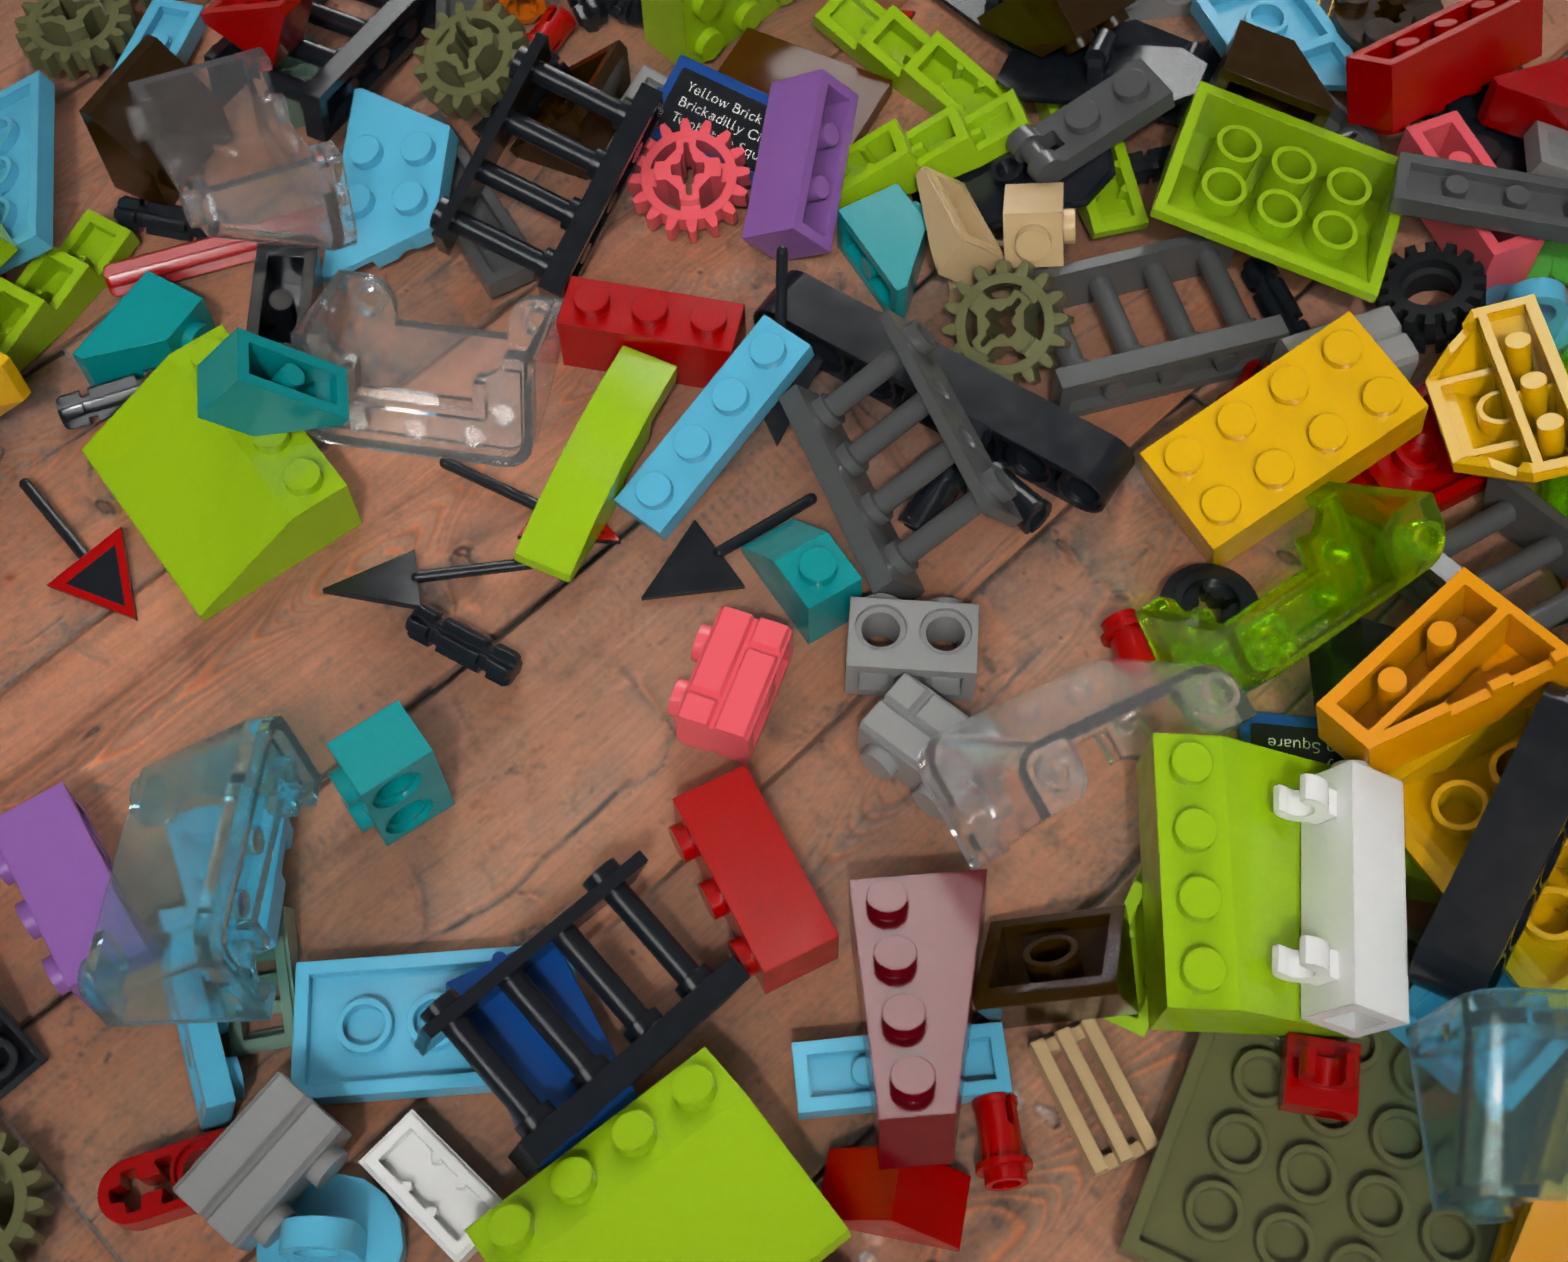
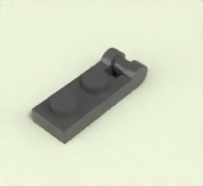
(1091, 123)

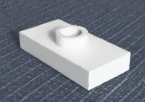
(431, 1184)

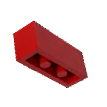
(670, 326)
(753, 880)

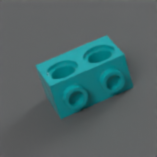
(388, 775)

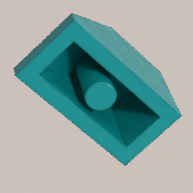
(885, 245)
(142, 330)
(269, 387)
(806, 576)

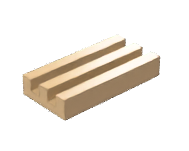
(1137, 1123)

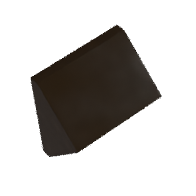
(604, 70)
(1057, 968)

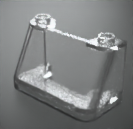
(240, 157)
(433, 383)
(1019, 761)

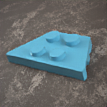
(1294, 19)
(395, 176)

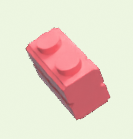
(732, 683)

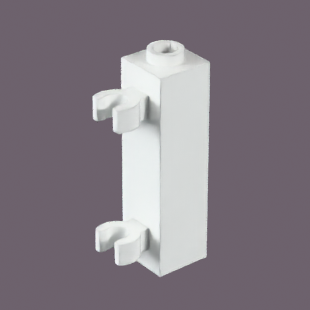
(1351, 899)

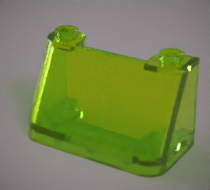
(1353, 559)

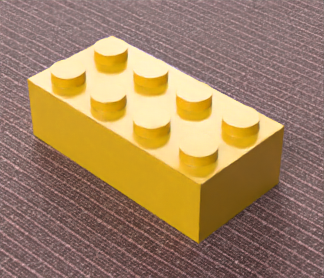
(1281, 436)

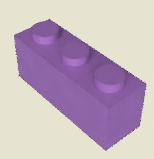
(800, 165)
(61, 875)

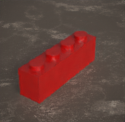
(1440, 61)

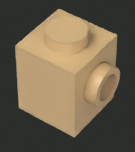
(1037, 224)

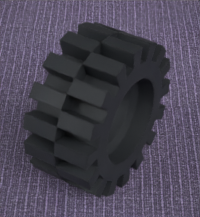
(1439, 272)

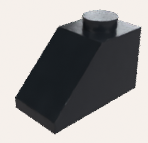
(283, 290)

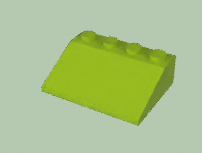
(1280, 191)
(213, 500)
(1219, 885)
(669, 1180)

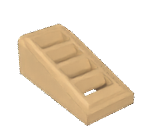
(955, 228)

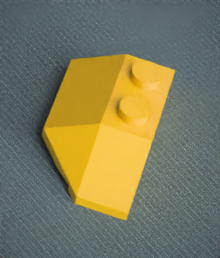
(1503, 395)

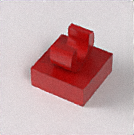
(1319, 1077)

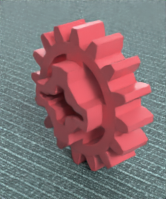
(715, 179)

